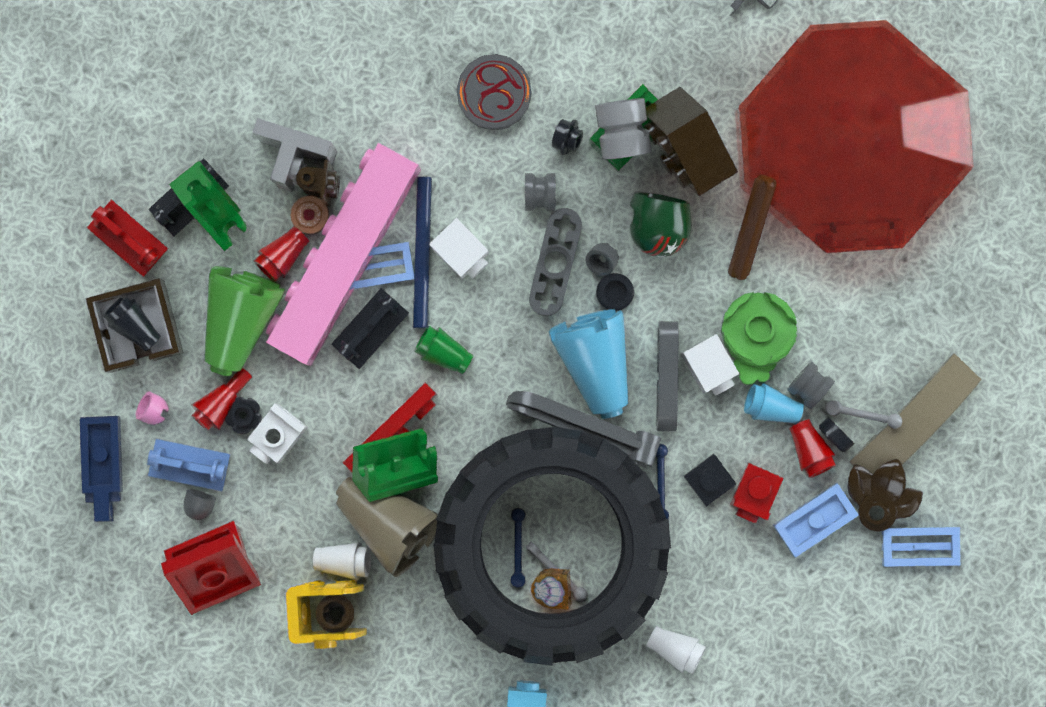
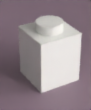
(460, 250)
(711, 365)

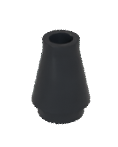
(131, 322)

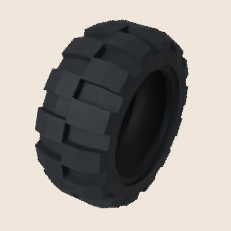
(569, 634)

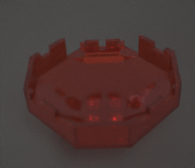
(855, 136)

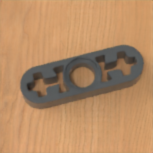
(571, 237)
(668, 376)

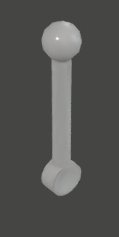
(835, 408)
(579, 593)

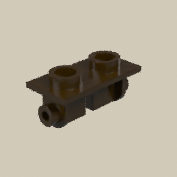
(319, 182)

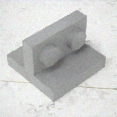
(293, 148)

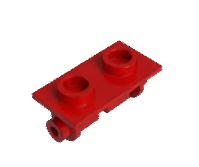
(126, 237)

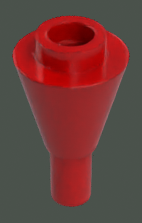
(215, 406)

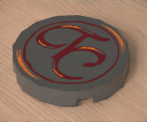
(494, 92)

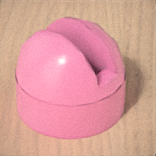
(150, 409)

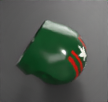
(660, 223)

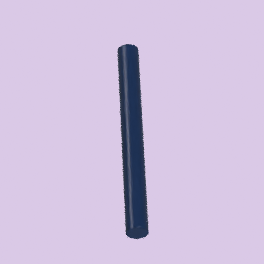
(422, 252)

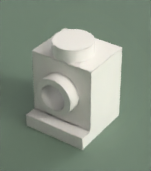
(290, 430)

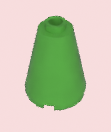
(236, 316)

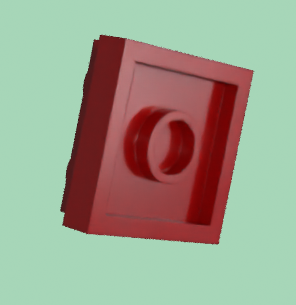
(210, 568)

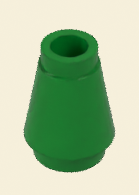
(442, 350)

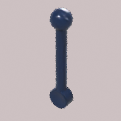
(661, 454)
(518, 578)

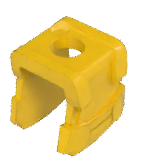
(300, 614)

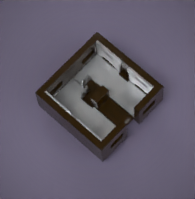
(119, 352)

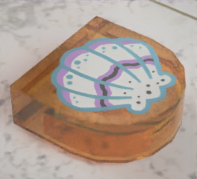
(552, 588)

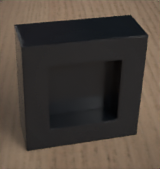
(709, 479)

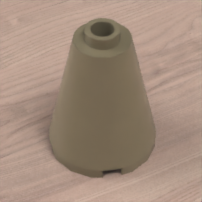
(389, 526)

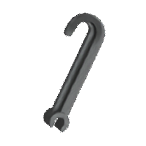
(639, 446)

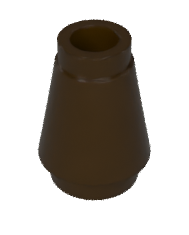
(324, 610)

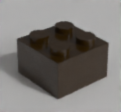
(688, 142)

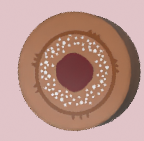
(309, 215)

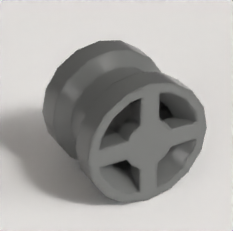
(540, 191)
(810, 385)

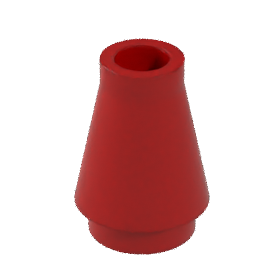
(280, 255)
(811, 449)

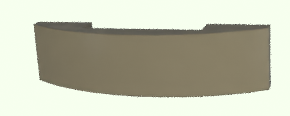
(920, 416)

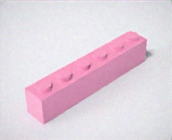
(343, 255)

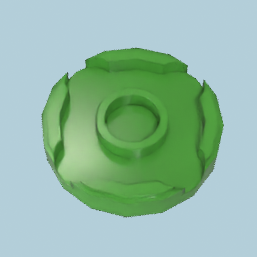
(759, 329)

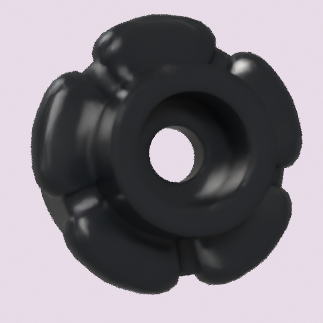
(567, 136)
(252, 420)

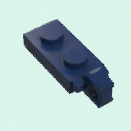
(101, 464)

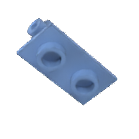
(188, 464)

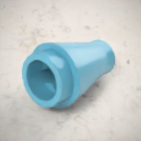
(771, 405)

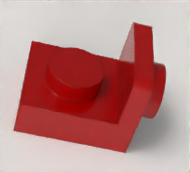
(756, 493)

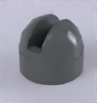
(596, 265)
(198, 504)

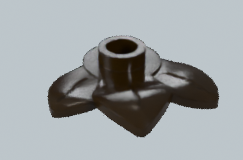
(883, 489)

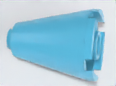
(596, 359)

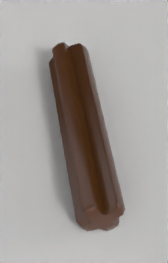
(752, 227)

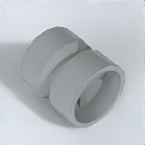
(623, 128)

